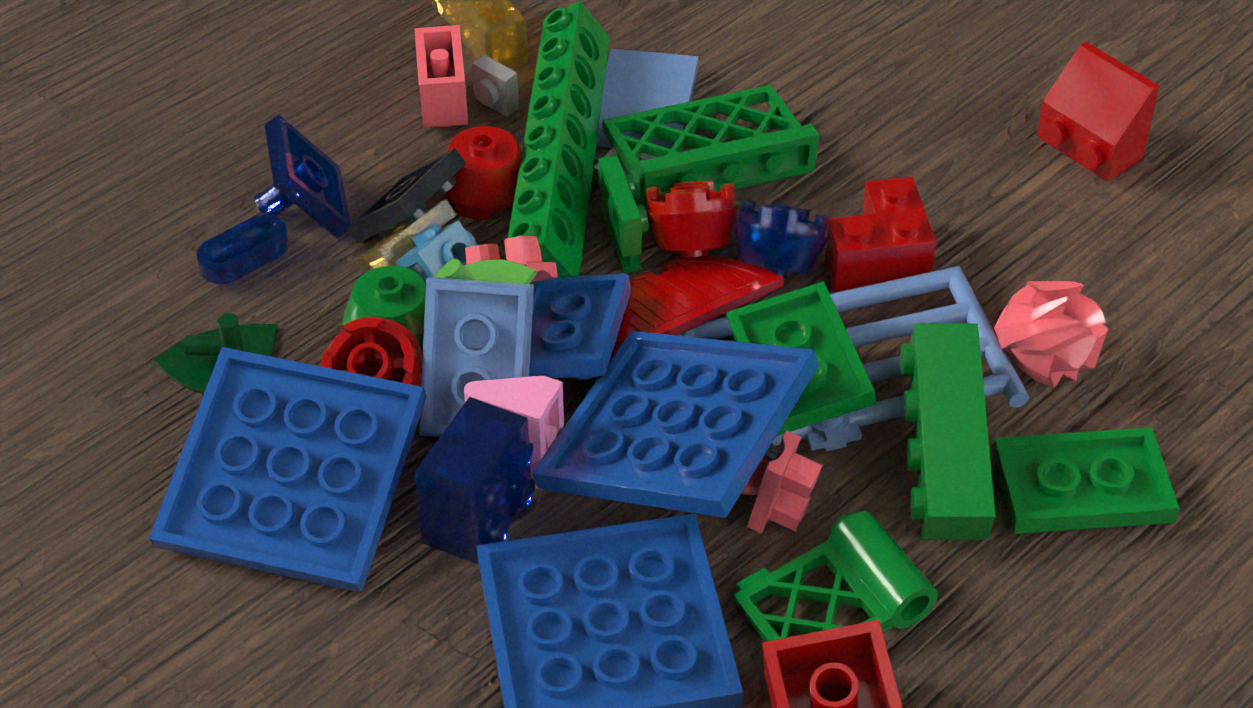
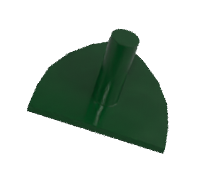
(194, 359)

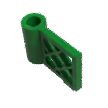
(863, 561)

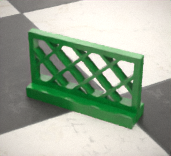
(745, 162)

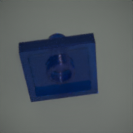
(303, 178)

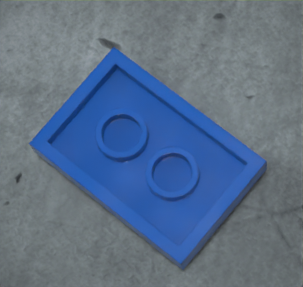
(576, 324)

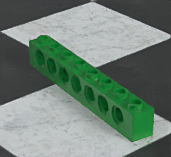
(561, 137)

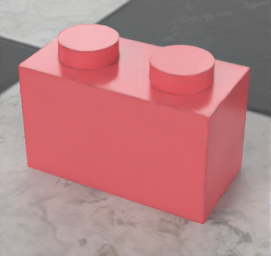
(441, 76)

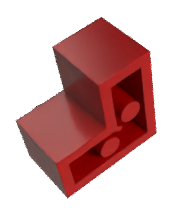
(885, 241)

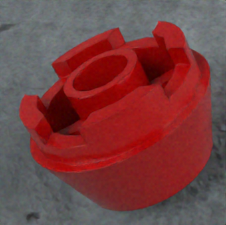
(490, 173)
(692, 217)
(376, 350)

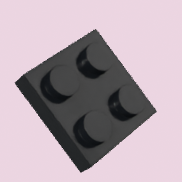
(407, 197)

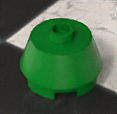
(390, 294)

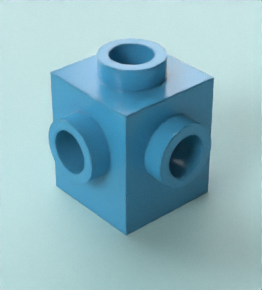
(436, 247)

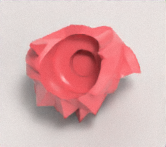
(1052, 330)

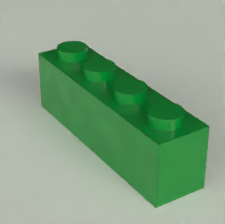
(949, 432)

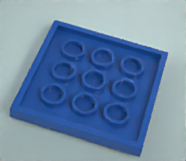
(677, 422)
(289, 469)
(609, 619)

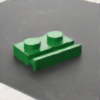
(620, 214)

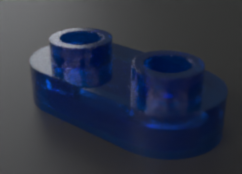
(242, 249)

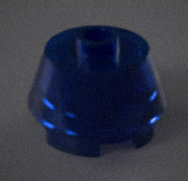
(780, 237)

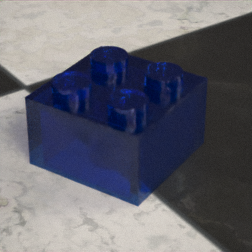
(475, 479)

